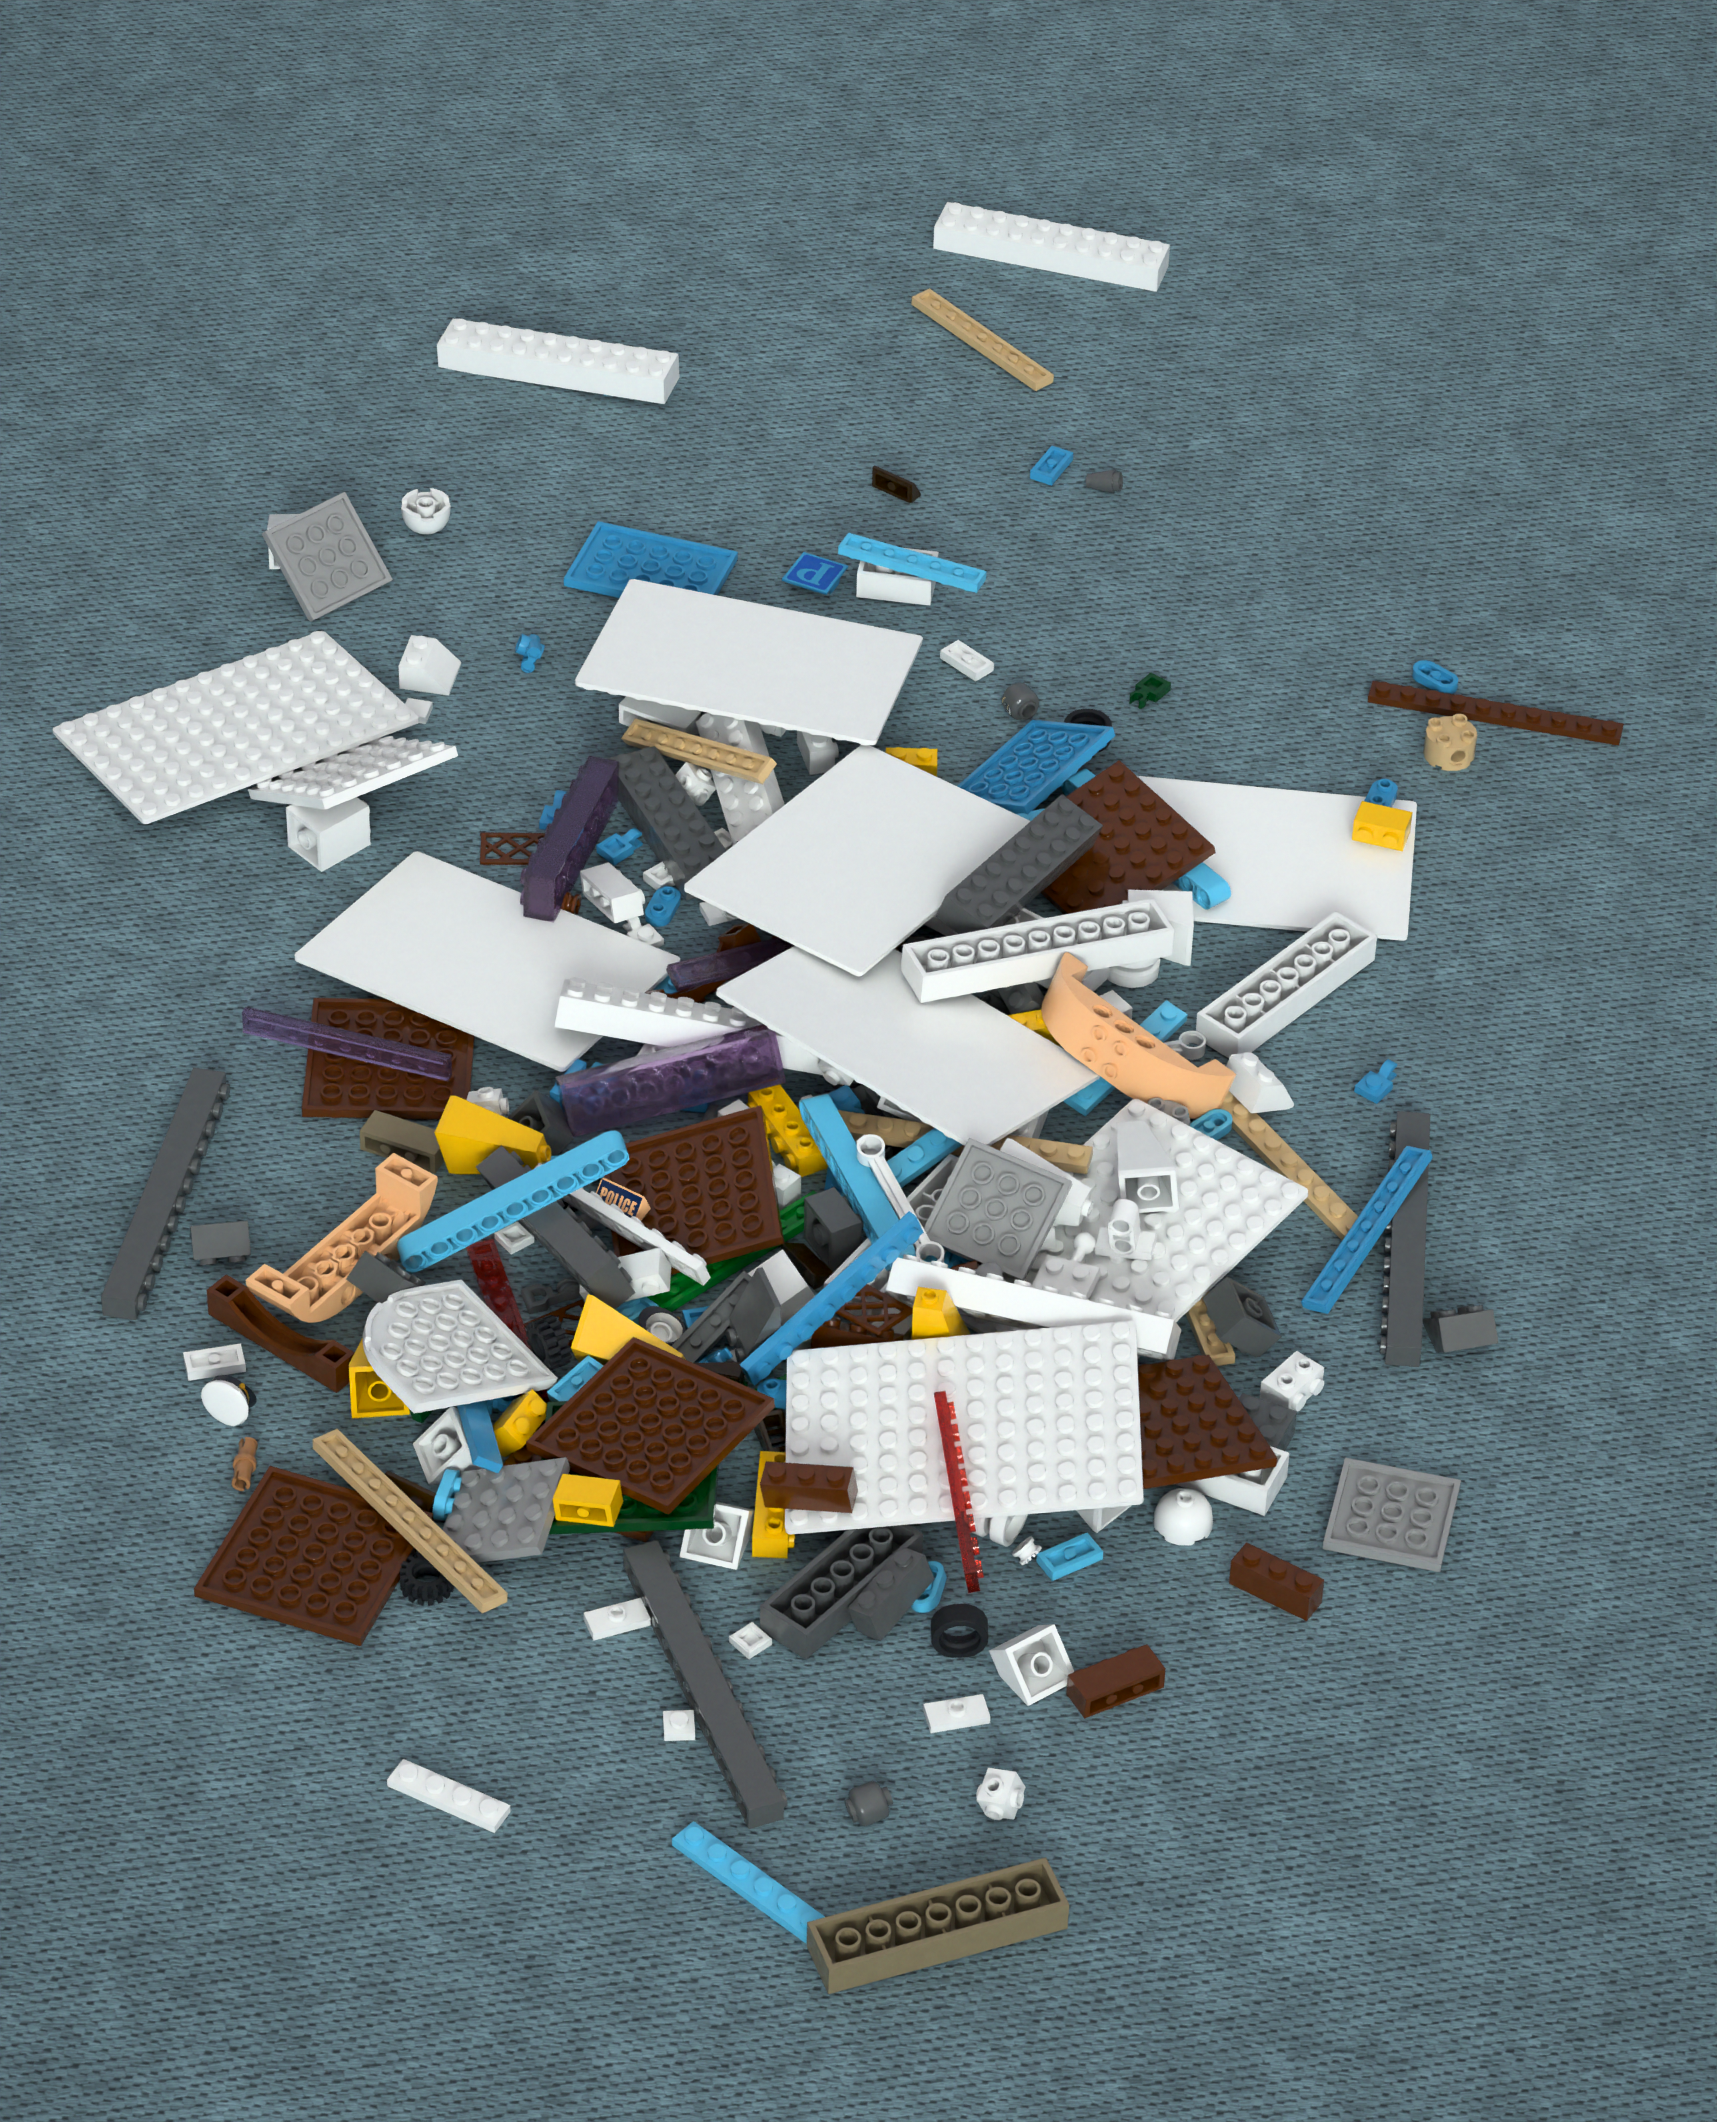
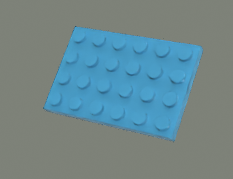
(622, 553)
(1035, 763)

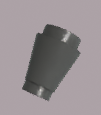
(1105, 481)

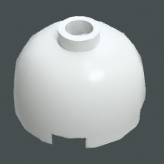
(426, 511)
(1183, 1516)

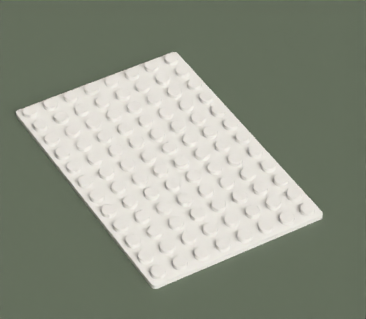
(750, 662)
(234, 726)
(1294, 857)
(857, 859)
(474, 961)
(940, 1059)
(1222, 1215)
(1038, 1413)

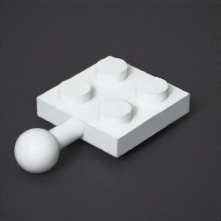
(1070, 1274)

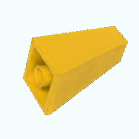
(473, 1133)
(935, 1315)
(606, 1331)
(369, 1392)

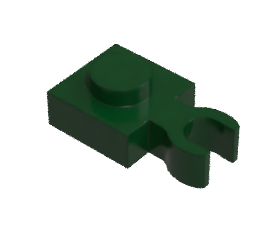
(1149, 688)

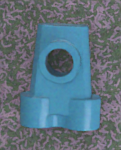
(531, 650)

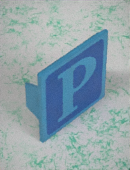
(815, 573)

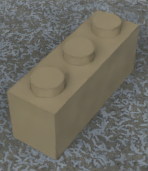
(414, 1142)

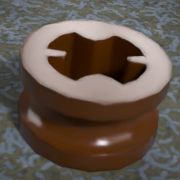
(571, 903)

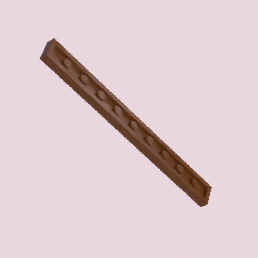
(1496, 712)

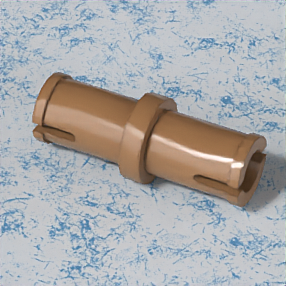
(244, 1464)

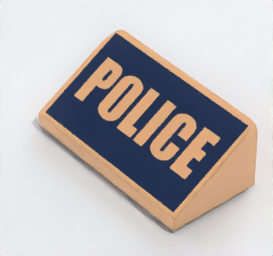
(628, 1201)

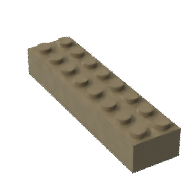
(937, 1925)

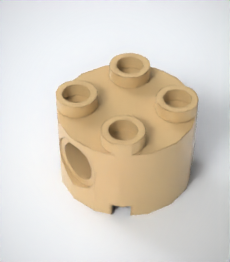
(1450, 742)

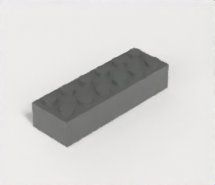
(818, 1597)

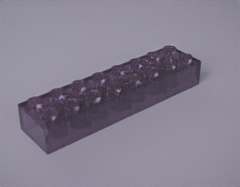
(570, 838)
(670, 1079)

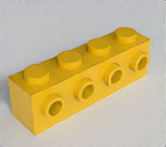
(788, 1131)
(769, 1531)

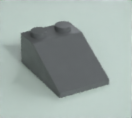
(754, 1317)

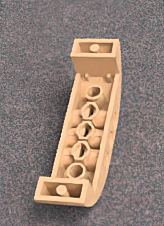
(1124, 1050)
(317, 1282)

